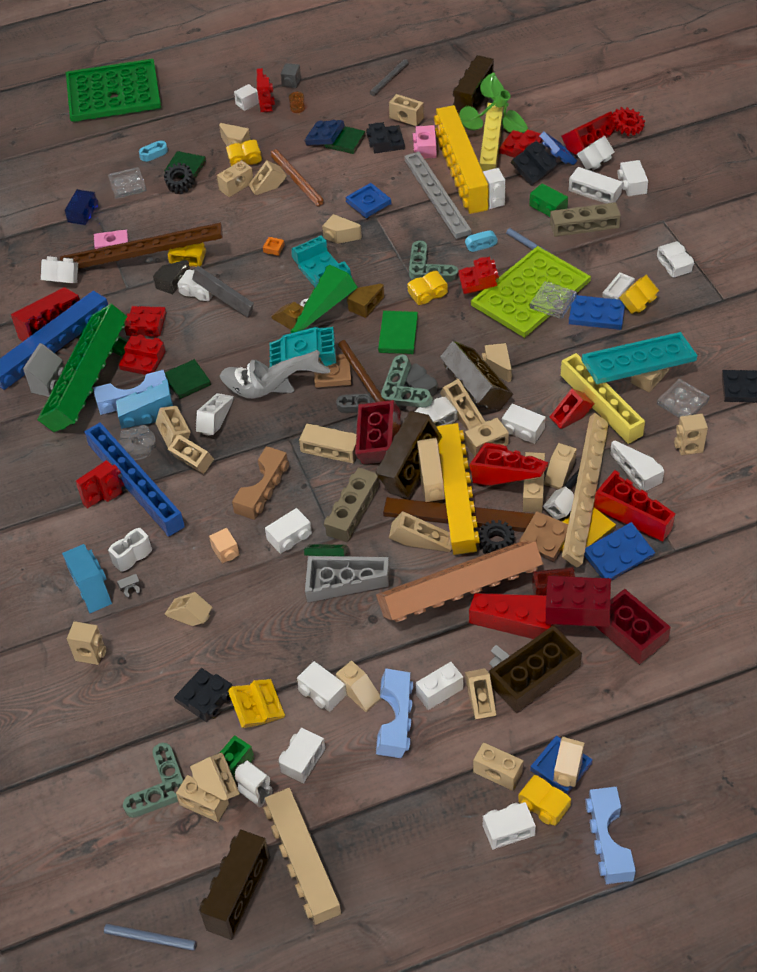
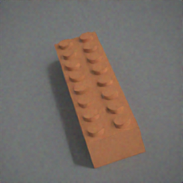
(459, 579)

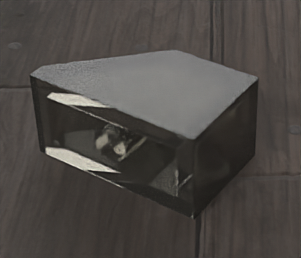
(169, 275)

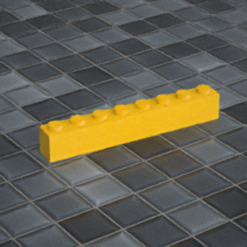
(456, 490)

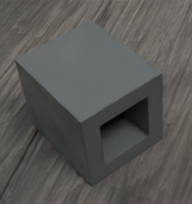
(290, 75)

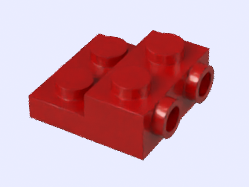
(264, 91)
(518, 141)
(480, 276)
(145, 321)
(142, 355)
(100, 484)

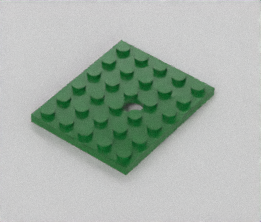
(91, 90)

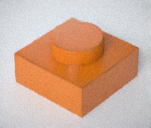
(273, 246)

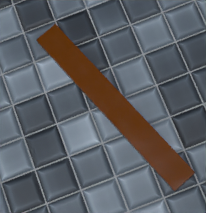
(438, 513)

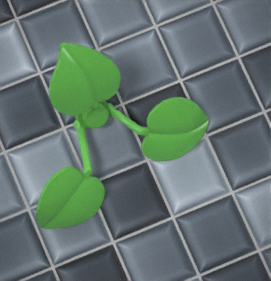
(493, 88)

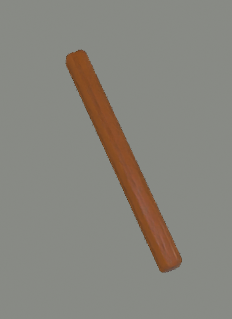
(297, 177)

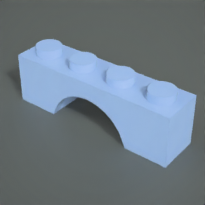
(107, 394)
(392, 737)
(616, 861)

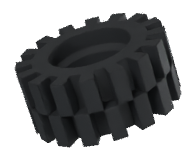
(175, 171)
(495, 529)

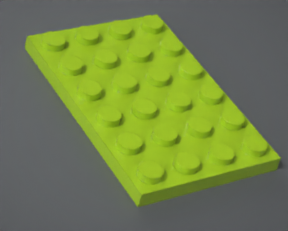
(517, 287)

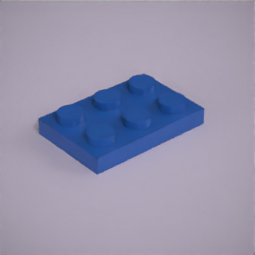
(597, 312)
(618, 552)

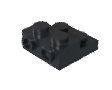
(385, 138)
(534, 163)
(204, 694)

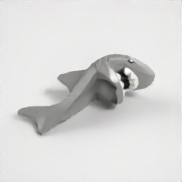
(262, 380)

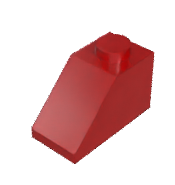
(571, 408)

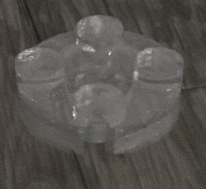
(132, 435)

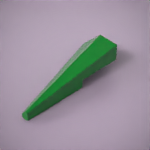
(330, 290)

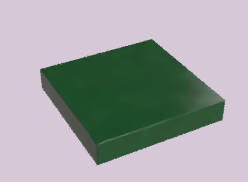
(347, 140)
(194, 161)
(187, 379)
(325, 550)

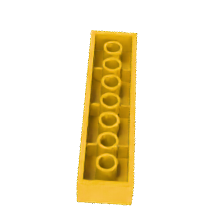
(461, 159)

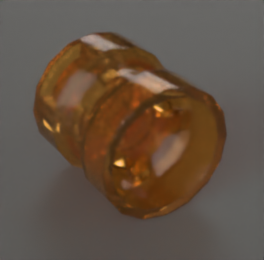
(296, 102)

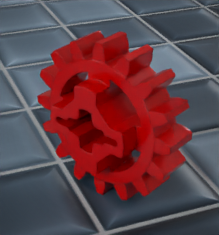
(627, 121)

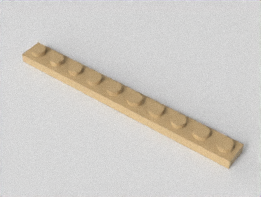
(585, 491)

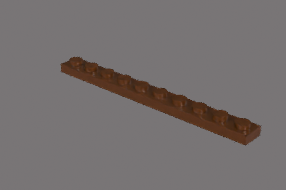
(147, 245)

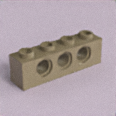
(585, 219)
(352, 504)

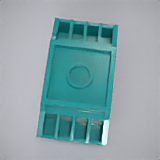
(313, 258)
(303, 343)

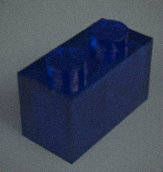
(81, 207)

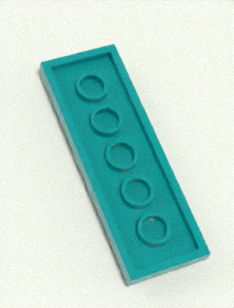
(639, 357)

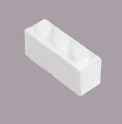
(595, 186)

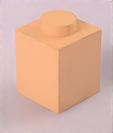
(224, 545)

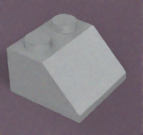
(43, 370)

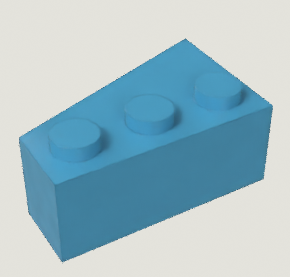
(143, 407)
(88, 577)

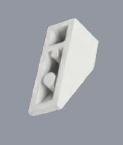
(213, 413)
(638, 466)

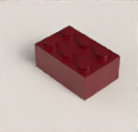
(376, 430)
(578, 601)
(635, 627)

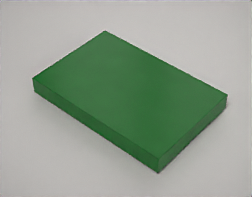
(398, 332)

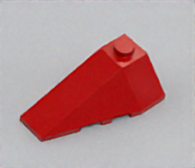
(586, 134)

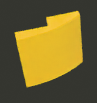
(256, 703)

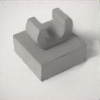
(129, 582)
(499, 654)

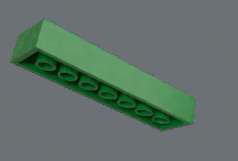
(82, 369)

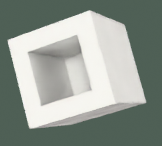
(246, 97)
(560, 503)

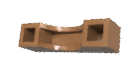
(251, 500)

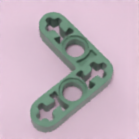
(417, 269)
(399, 389)
(167, 784)

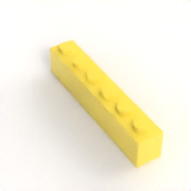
(491, 138)
(607, 401)

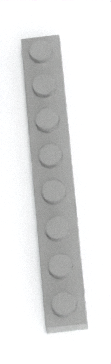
(438, 195)

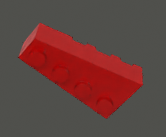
(40, 313)
(627, 504)
(510, 613)

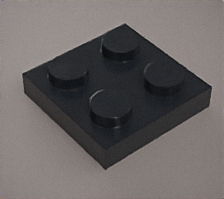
(739, 385)

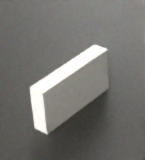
(618, 286)

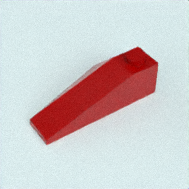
(498, 465)

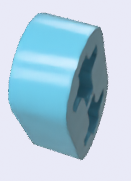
(153, 151)
(481, 241)

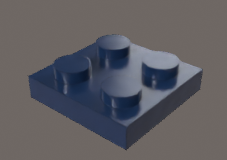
(324, 132)

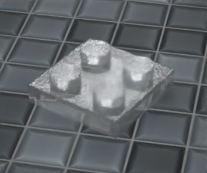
(127, 182)
(553, 300)
(683, 399)

